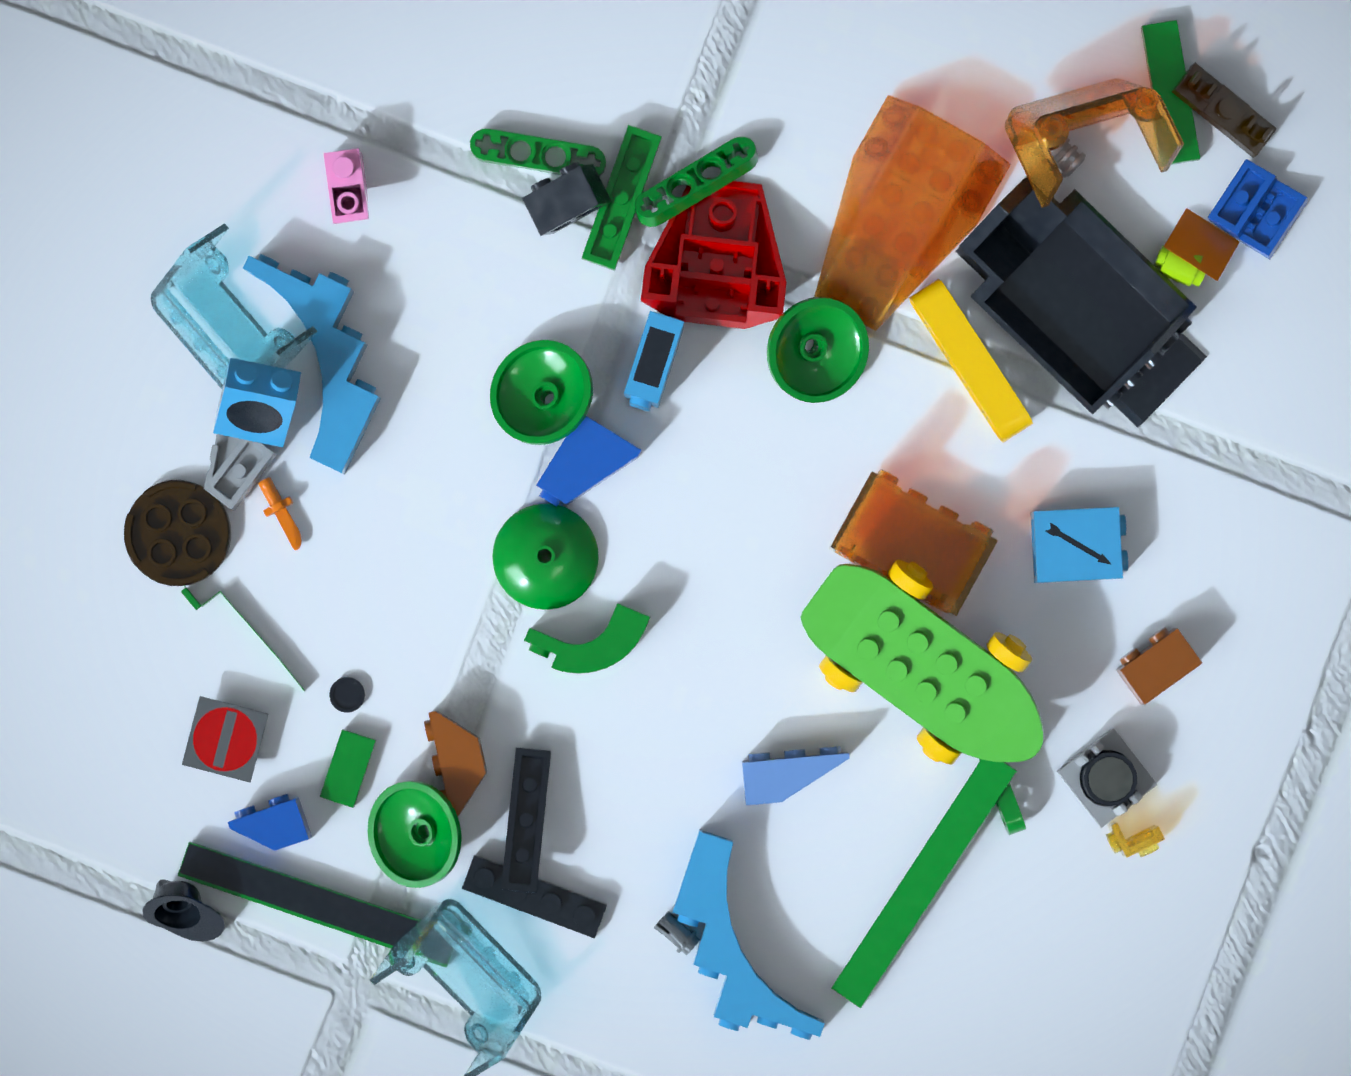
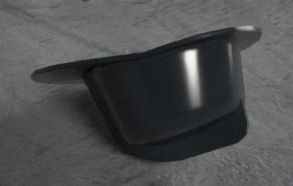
(181, 911)

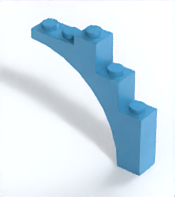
(345, 405)
(744, 992)

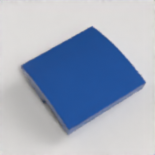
(1257, 209)

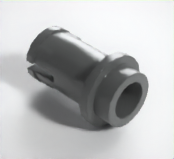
(677, 933)

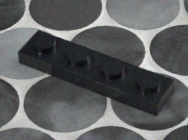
(526, 820)
(549, 903)

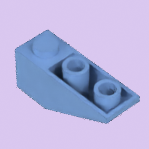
(780, 778)

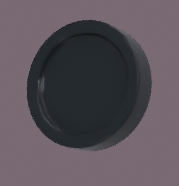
(347, 694)

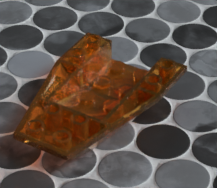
(905, 208)

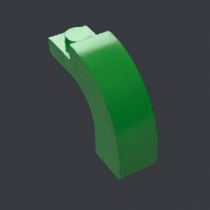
(606, 650)

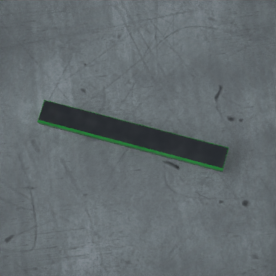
(294, 896)

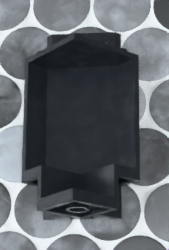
(1083, 302)

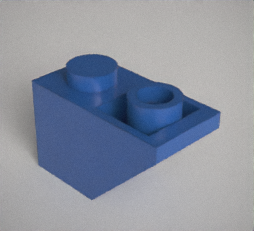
(275, 826)

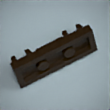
(1224, 110)

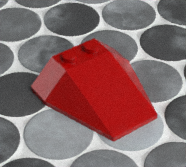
(718, 262)

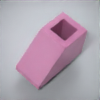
(347, 185)

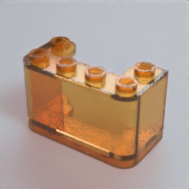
(900, 525)

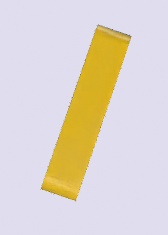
(970, 360)

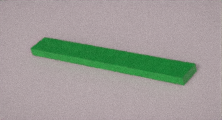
(923, 880)

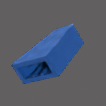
(584, 462)

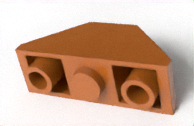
(457, 758)

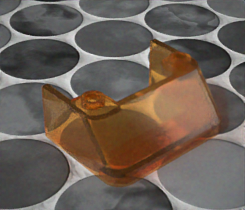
(1046, 123)

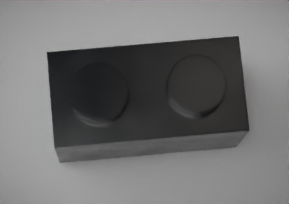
(566, 199)

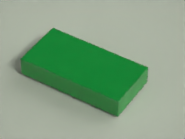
(348, 768)

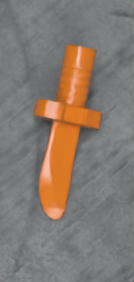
(278, 507)

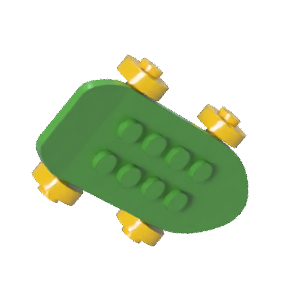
(924, 664)

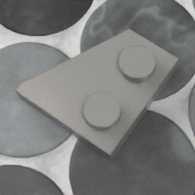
(235, 468)

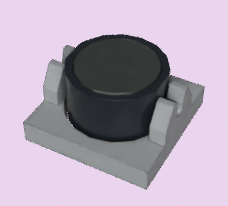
(1109, 778)

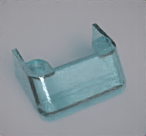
(212, 319)
(474, 972)

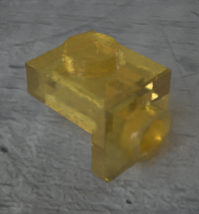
(1142, 842)

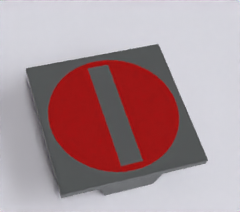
(225, 739)

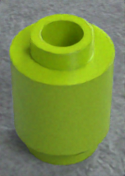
(1178, 269)

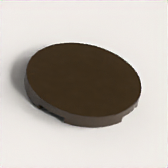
(177, 533)

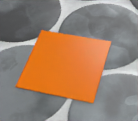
(1199, 237)

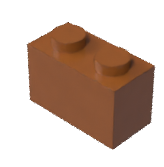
(1158, 665)

